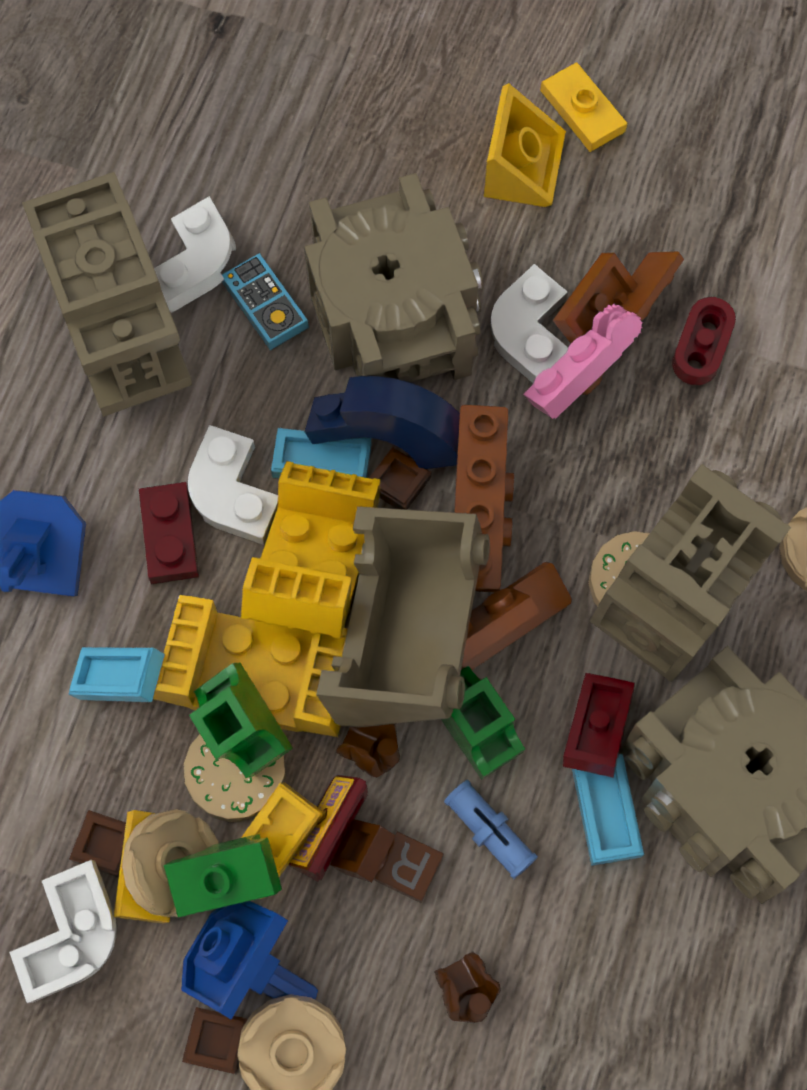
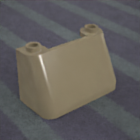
(406, 618)

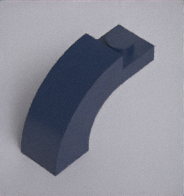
(389, 412)

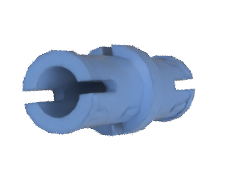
(467, 804)

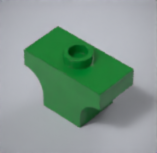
(238, 722)
(484, 726)
(223, 875)

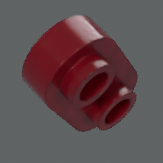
(702, 343)

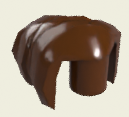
(371, 748)
(467, 989)

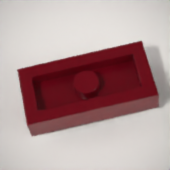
(168, 533)
(599, 725)

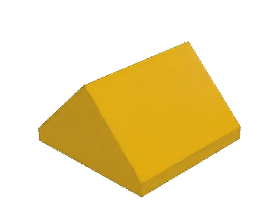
(523, 152)

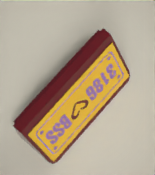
(341, 805)

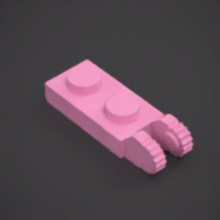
(584, 361)

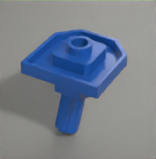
(40, 543)
(235, 957)

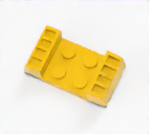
(310, 551)
(278, 659)

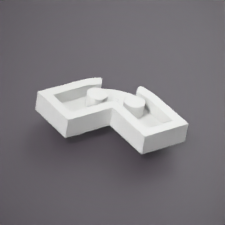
(207, 253)
(518, 322)
(218, 491)
(83, 937)

